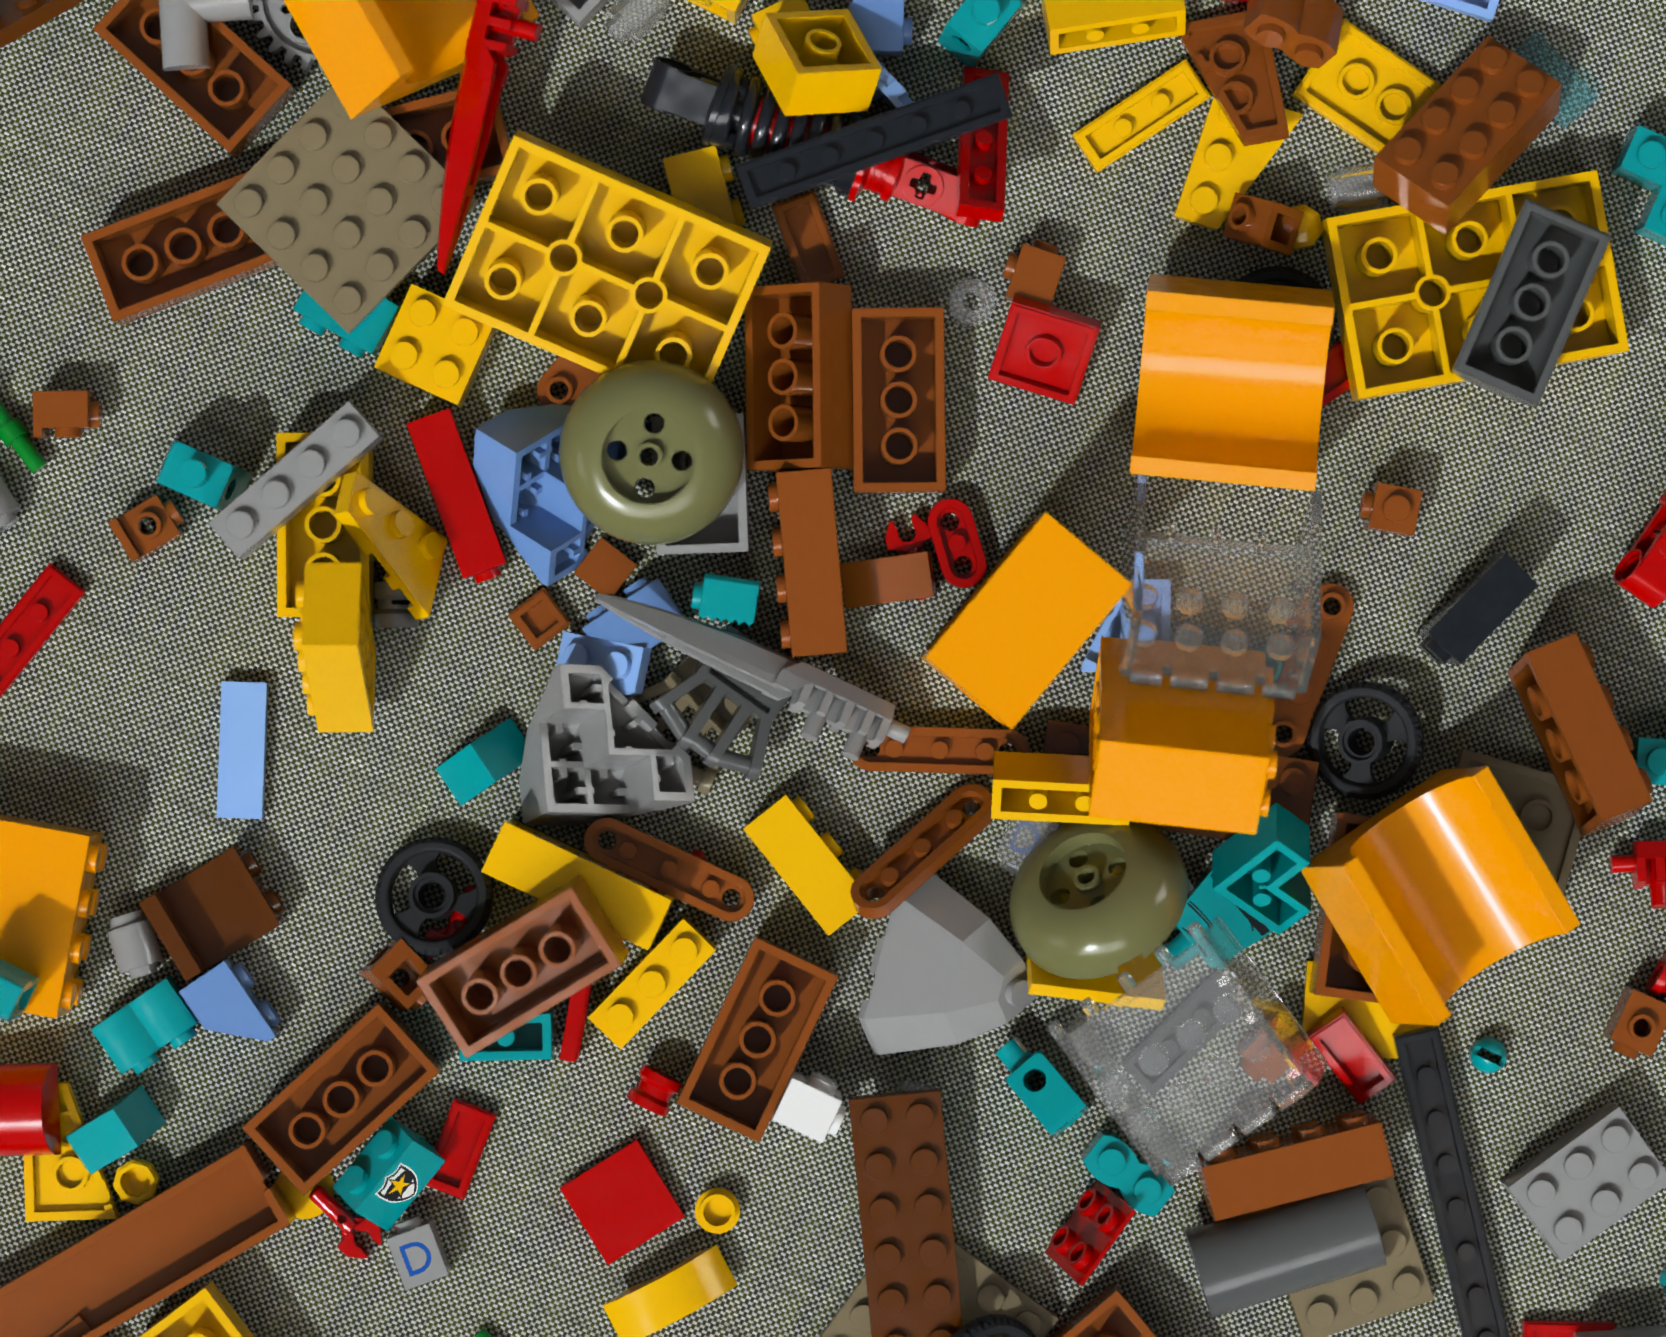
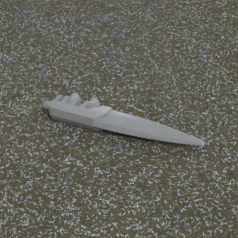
(775, 674)

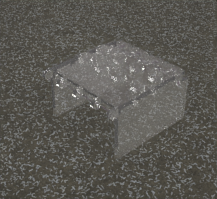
(1220, 607)
(1192, 1052)

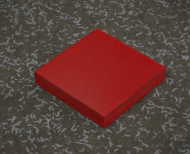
(1044, 349)
(622, 1201)

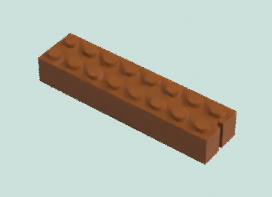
(149, 1250)

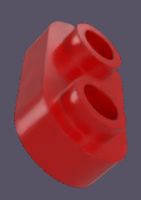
(956, 543)

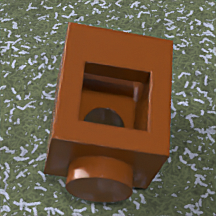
(65, 413)
(140, 545)
(393, 957)

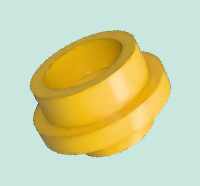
(717, 1210)

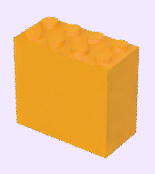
(1178, 752)
(46, 906)

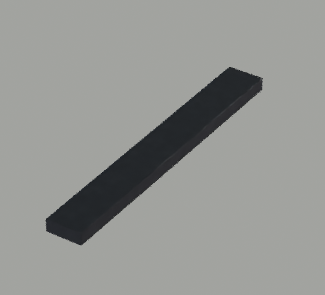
(1450, 1183)

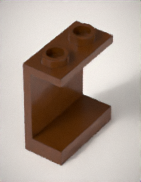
(214, 911)

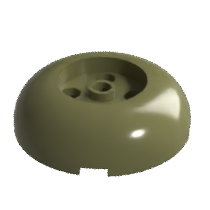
(695, 421)
(1083, 918)

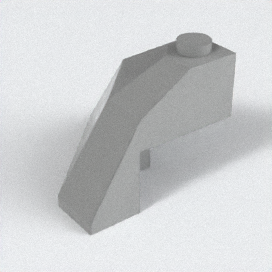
(597, 755)
(940, 975)

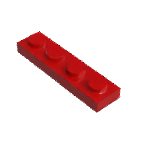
(982, 162)

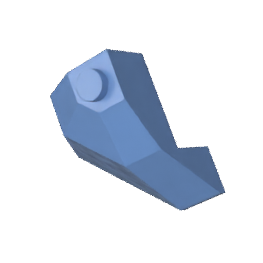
(526, 491)

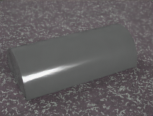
(1530, 304)
(1285, 1249)

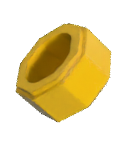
(1309, 229)
(136, 1181)

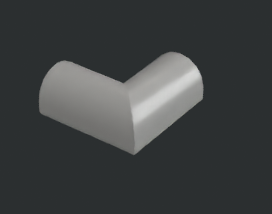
(186, 29)

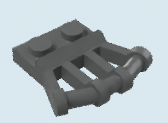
(749, 702)

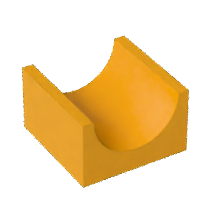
(386, 46)
(1232, 382)
(1026, 620)
(1437, 892)

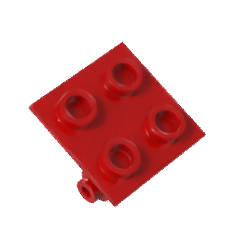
(1089, 1231)

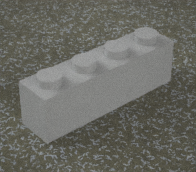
(296, 480)

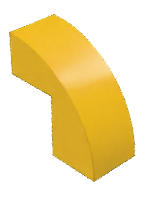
(670, 1295)

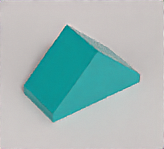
(483, 761)
(116, 1130)

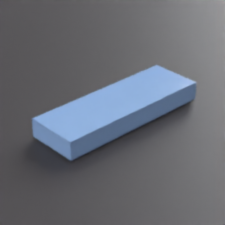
(242, 750)

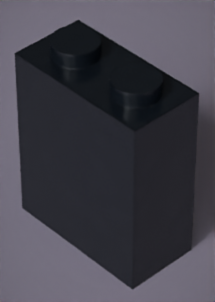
(1475, 610)

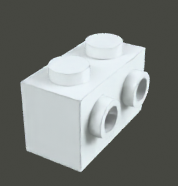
(811, 1106)

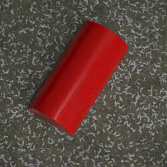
(29, 1109)

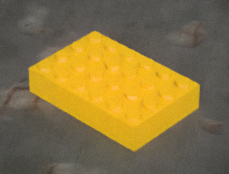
(603, 265)
(1413, 292)

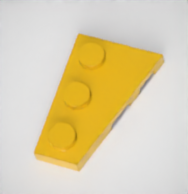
(1221, 169)
(396, 537)
(60, 1184)

